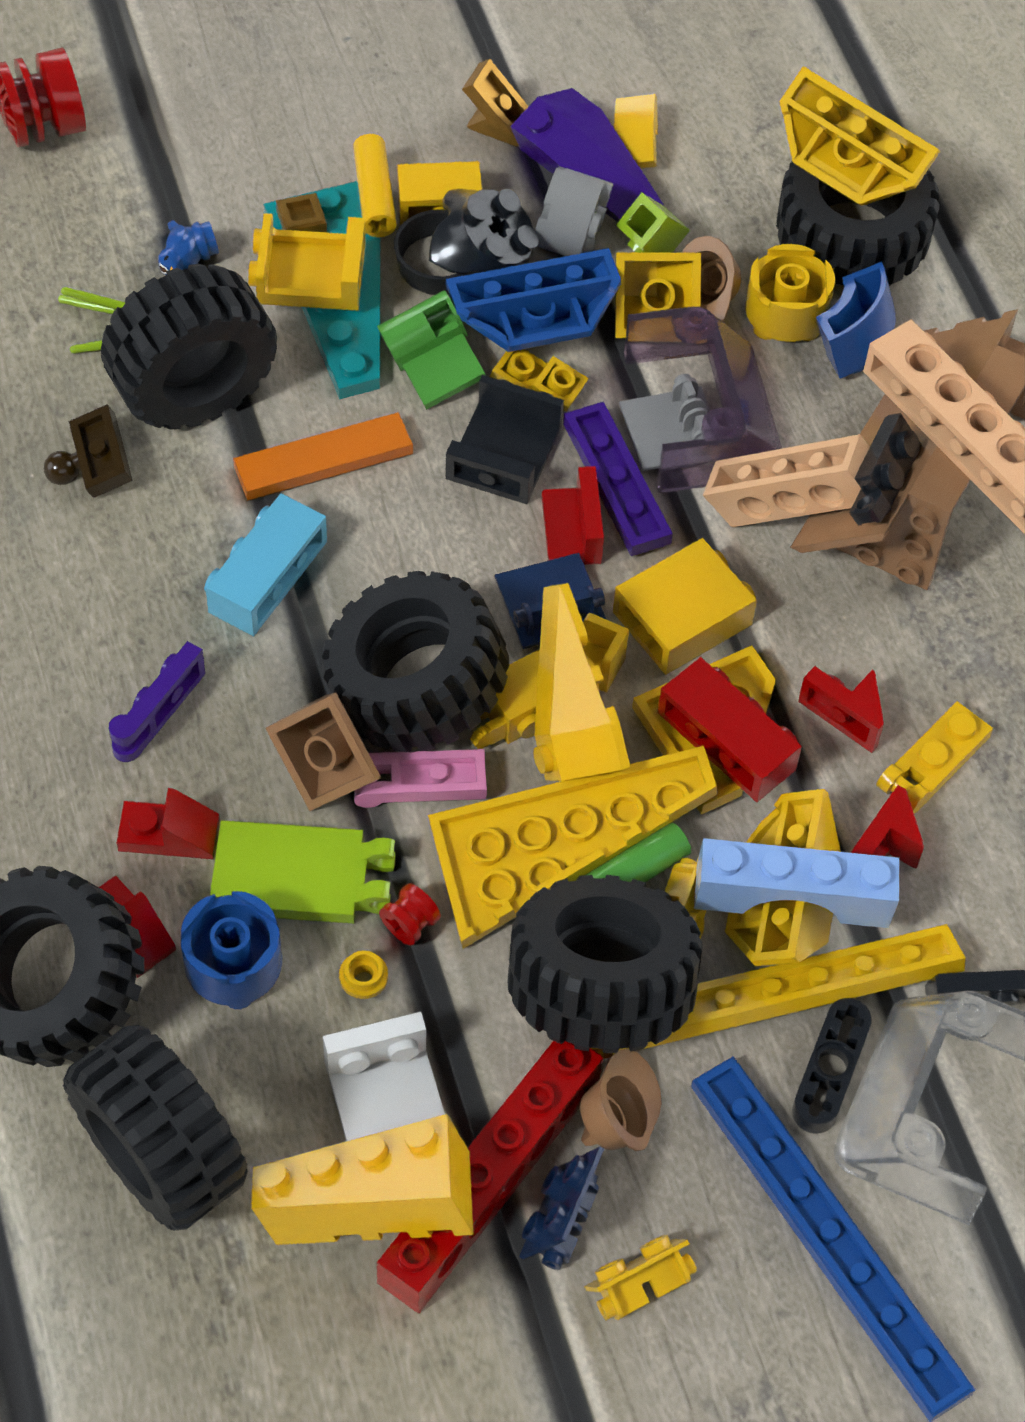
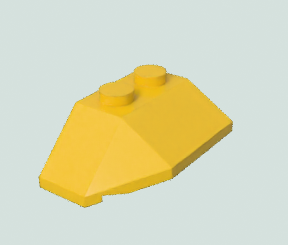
(850, 142)
(788, 928)

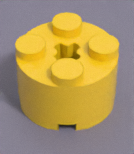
(788, 293)

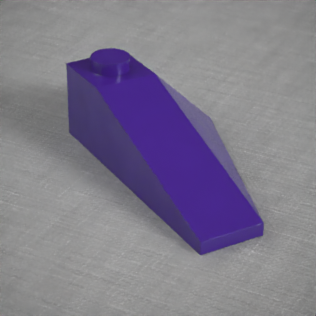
(577, 135)

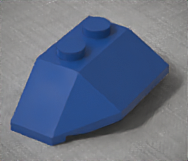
(537, 300)

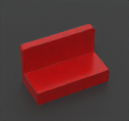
(574, 519)

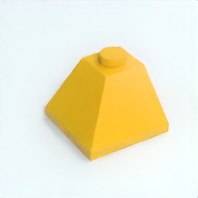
(655, 283)

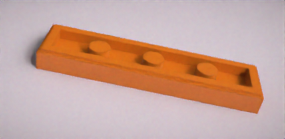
(323, 456)

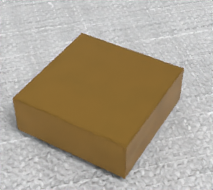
(301, 213)

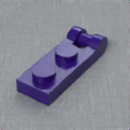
(156, 703)

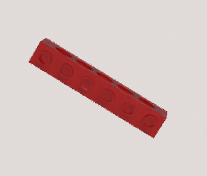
(498, 1164)

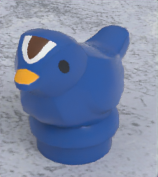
(187, 246)

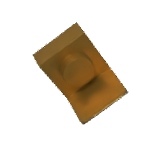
(496, 103)

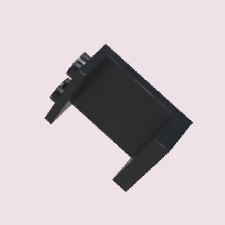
(506, 440)

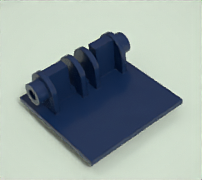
(524, 593)
(567, 1199)

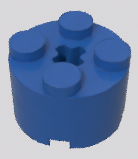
(231, 948)

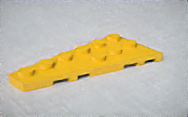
(524, 841)

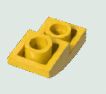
(637, 127)
(532, 373)

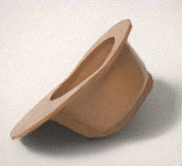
(719, 274)
(622, 1104)

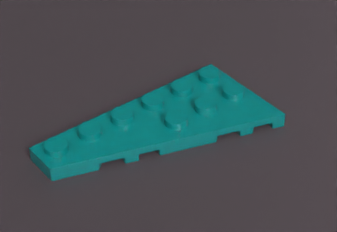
(347, 337)

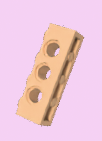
(787, 481)

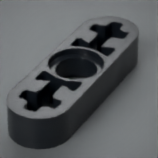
(829, 1045)

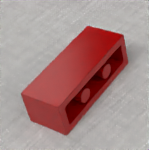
(731, 728)

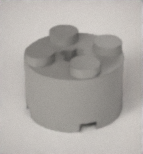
(572, 212)

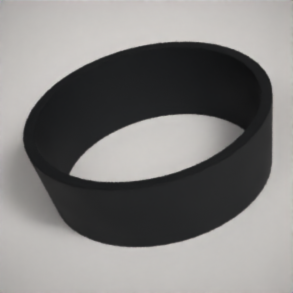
(410, 231)

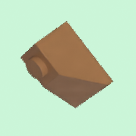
(322, 751)

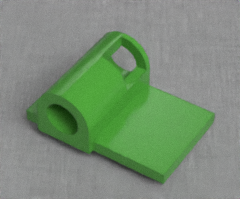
(432, 349)

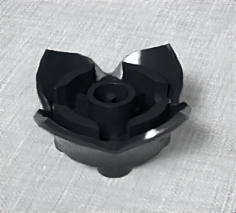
(482, 232)

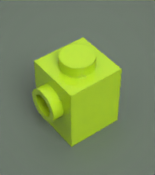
(651, 226)

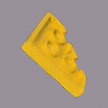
(749, 676)

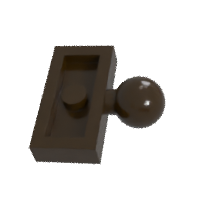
(97, 454)

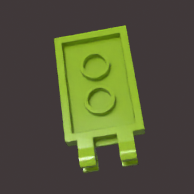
(303, 869)

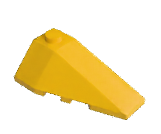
(572, 726)

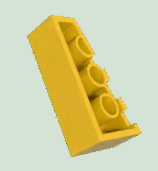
(369, 1186)

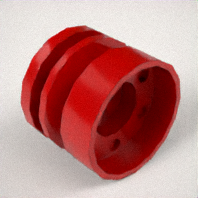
(41, 97)

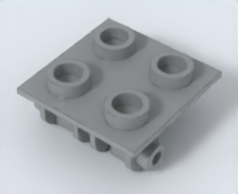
(665, 419)

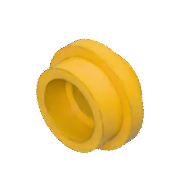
(363, 962)

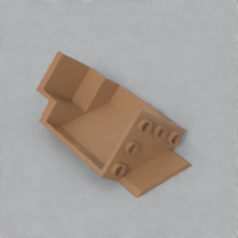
(914, 529)

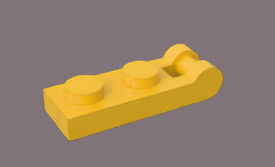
(937, 755)

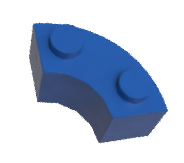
(857, 319)

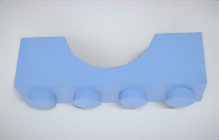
(850, 885)

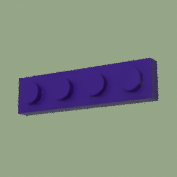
(618, 479)

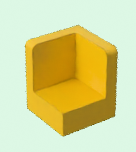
(606, 647)

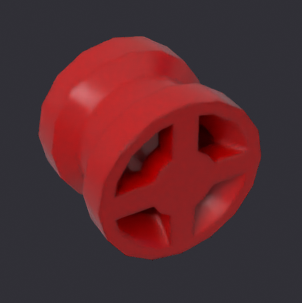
(409, 914)

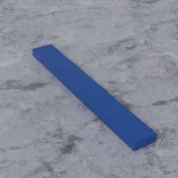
(833, 1240)

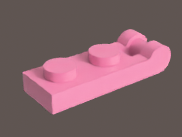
(426, 777)

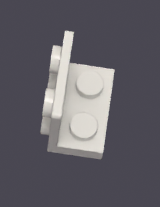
(381, 1076)

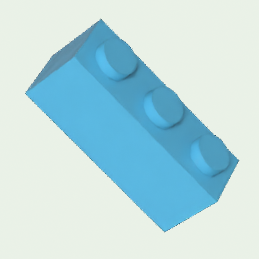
(265, 564)

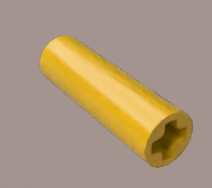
(374, 185)

